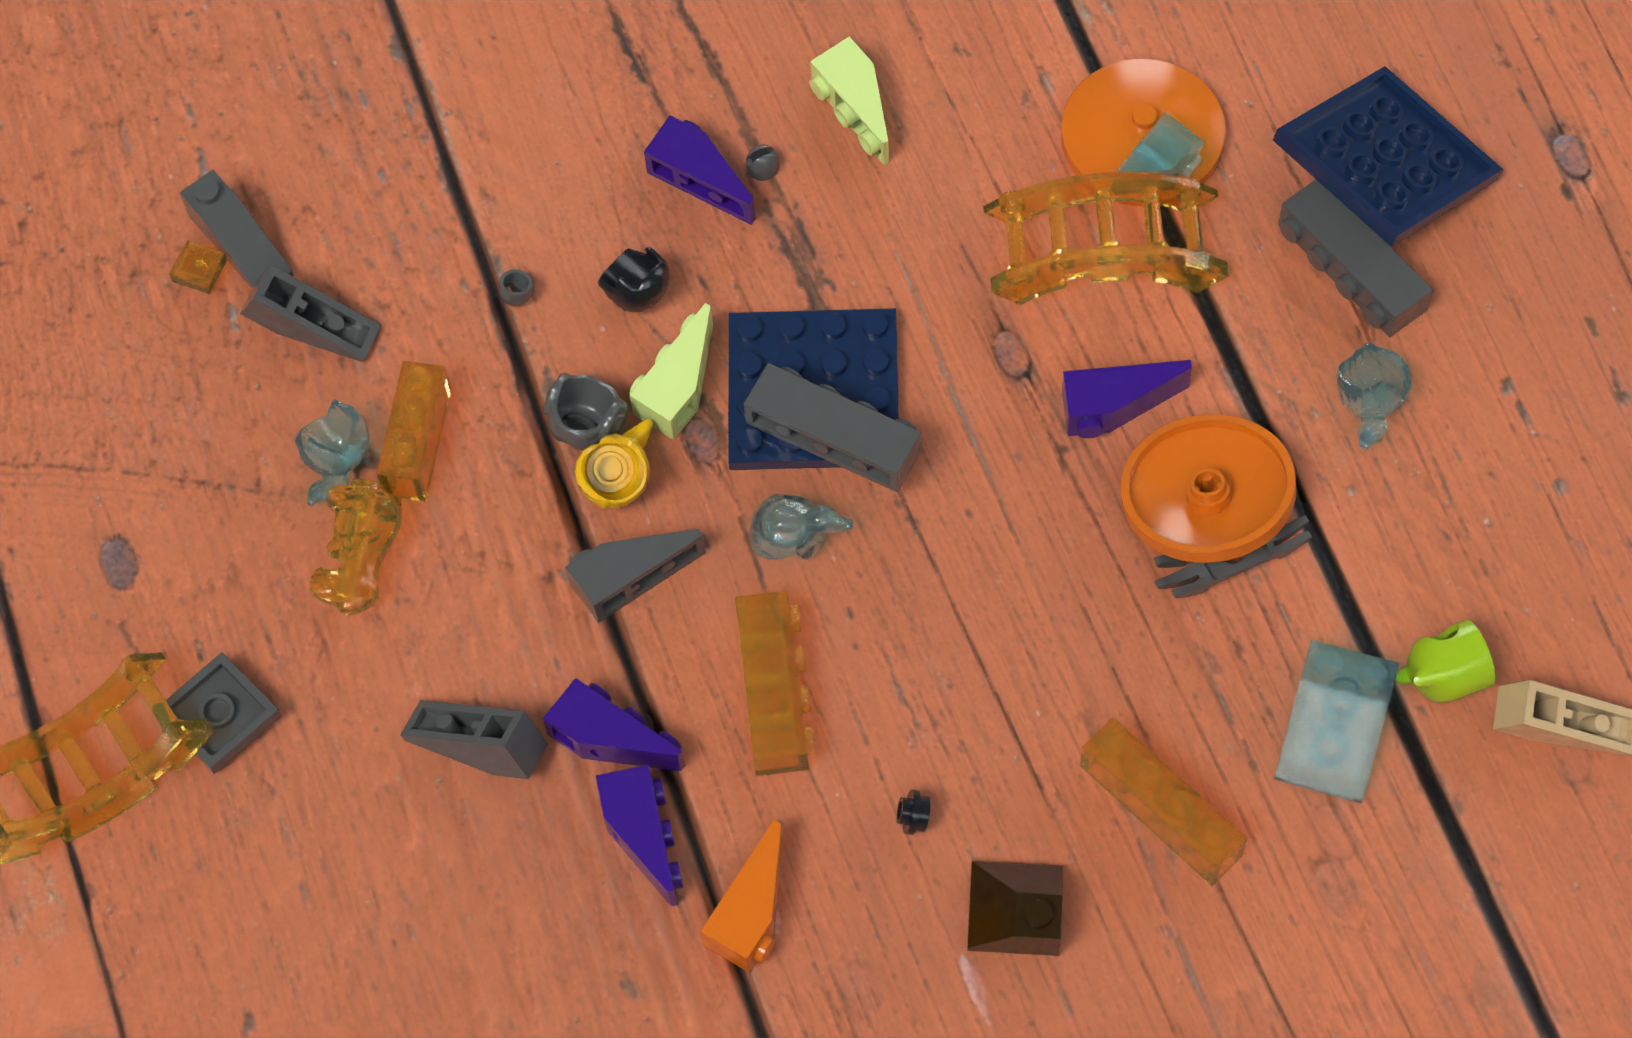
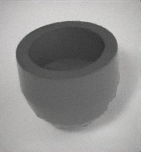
(766, 162)
(520, 284)

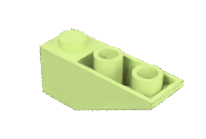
(850, 86)
(674, 385)

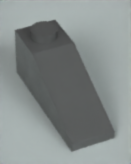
(231, 227)
(308, 315)
(626, 569)
(481, 737)

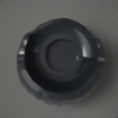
(636, 280)

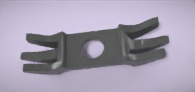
(1218, 571)

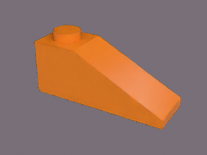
(746, 914)

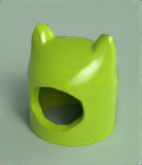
(1449, 664)

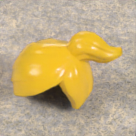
(615, 468)

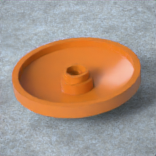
(1121, 105)
(1208, 488)

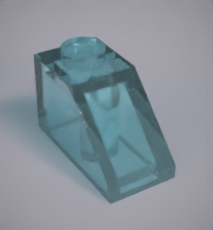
(1166, 150)

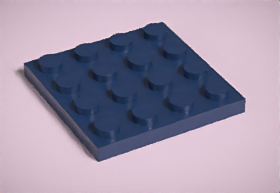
(1387, 155)
(830, 347)

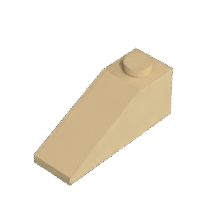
(1563, 718)

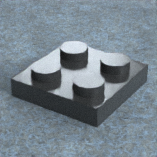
(230, 706)

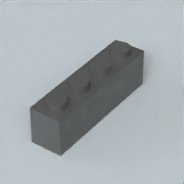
(1354, 258)
(833, 426)

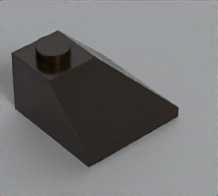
(1015, 908)

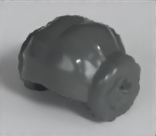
(583, 410)

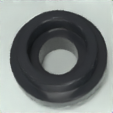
(913, 812)

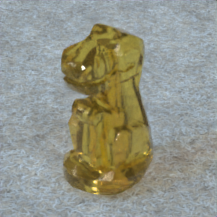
(363, 533)

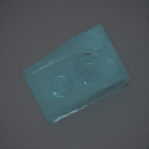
(1336, 721)

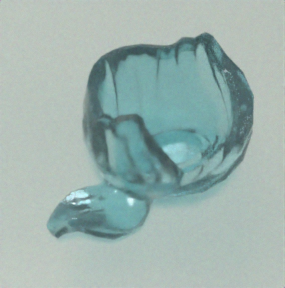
(1372, 387)
(332, 448)
(792, 525)

